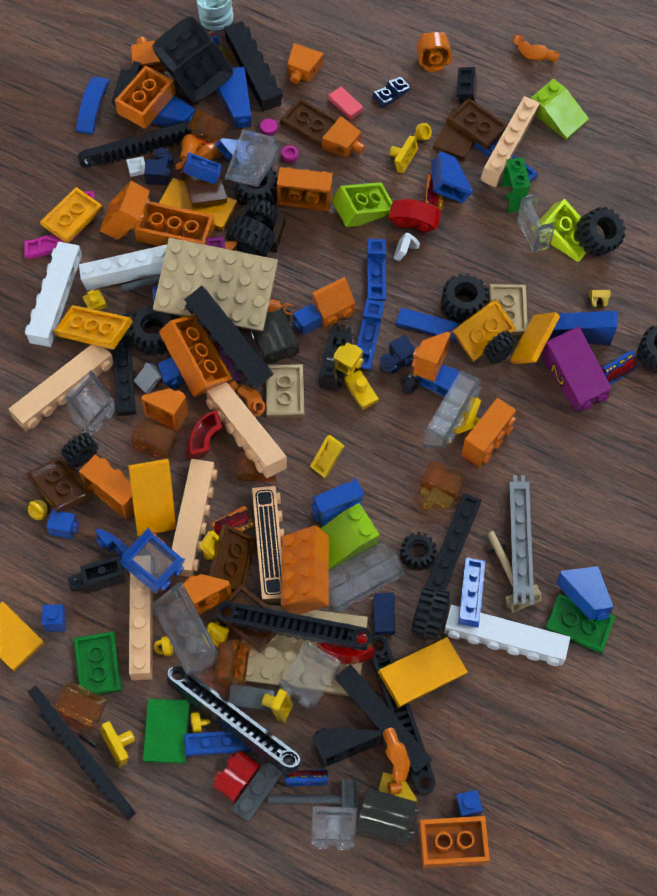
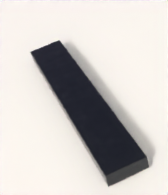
(124, 376)
(454, 542)
(381, 715)

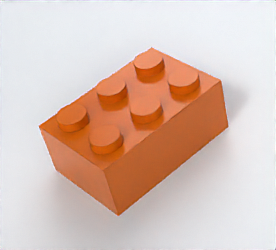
(145, 97)
(304, 189)
(125, 210)
(489, 433)
(108, 485)
(453, 842)

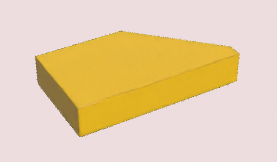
(406, 791)

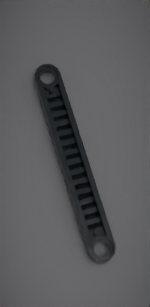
(134, 145)
(295, 626)
(403, 714)
(233, 720)
(80, 754)

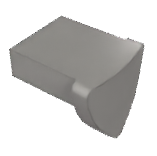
(148, 377)

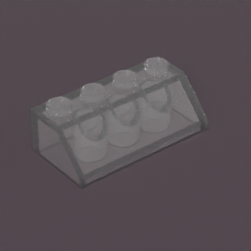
(451, 411)
(362, 576)
(185, 630)

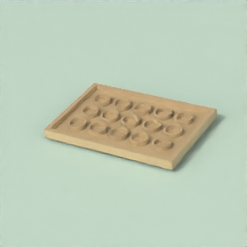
(234, 279)
(280, 653)

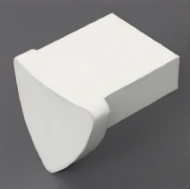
(405, 242)

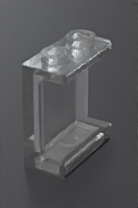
(537, 235)
(310, 675)

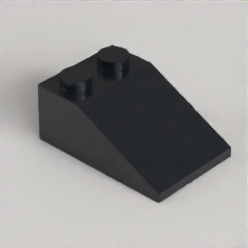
(341, 743)

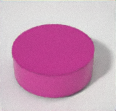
(268, 127)
(289, 154)

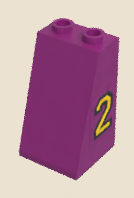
(576, 369)

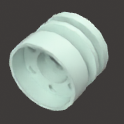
(215, 13)

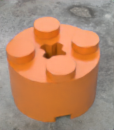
(434, 51)

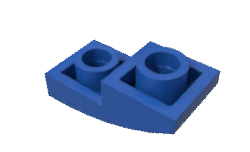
(110, 542)

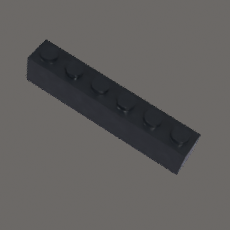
(256, 70)
(229, 337)

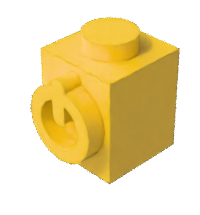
(348, 358)

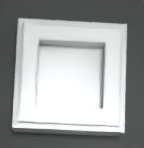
(136, 166)

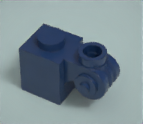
(158, 170)
(401, 355)

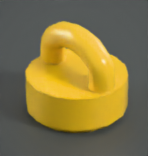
(423, 132)
(37, 509)
(167, 648)
(196, 722)

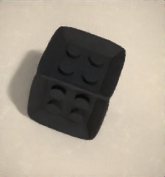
(193, 59)

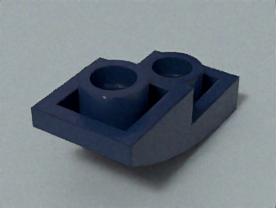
(393, 91)
(384, 613)

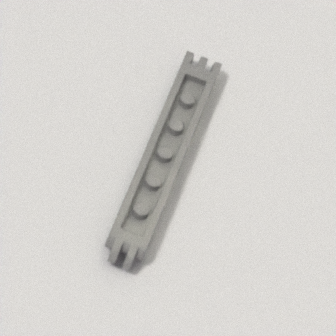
(521, 541)

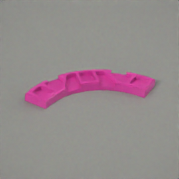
(45, 245)

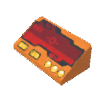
(431, 197)
(238, 519)

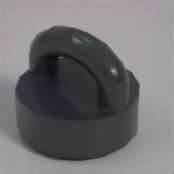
(410, 385)

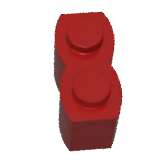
(236, 776)

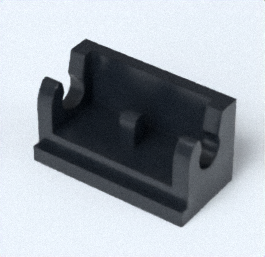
(466, 84)

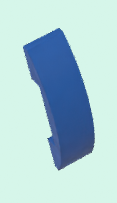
(90, 104)
(376, 269)
(370, 330)

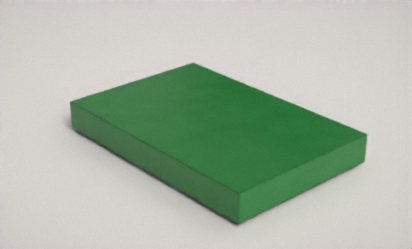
(571, 622)
(98, 663)
(165, 731)

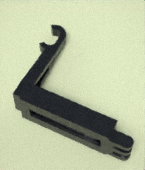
(329, 376)

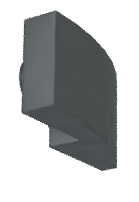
(248, 697)

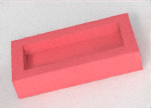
(345, 103)

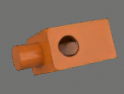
(144, 53)
(303, 63)
(343, 139)

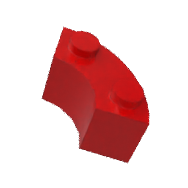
(414, 215)
(198, 440)
(348, 655)

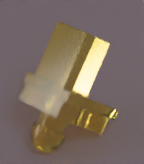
(435, 496)

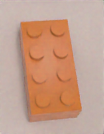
(167, 222)
(194, 354)
(305, 570)

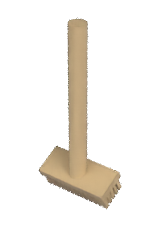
(508, 569)

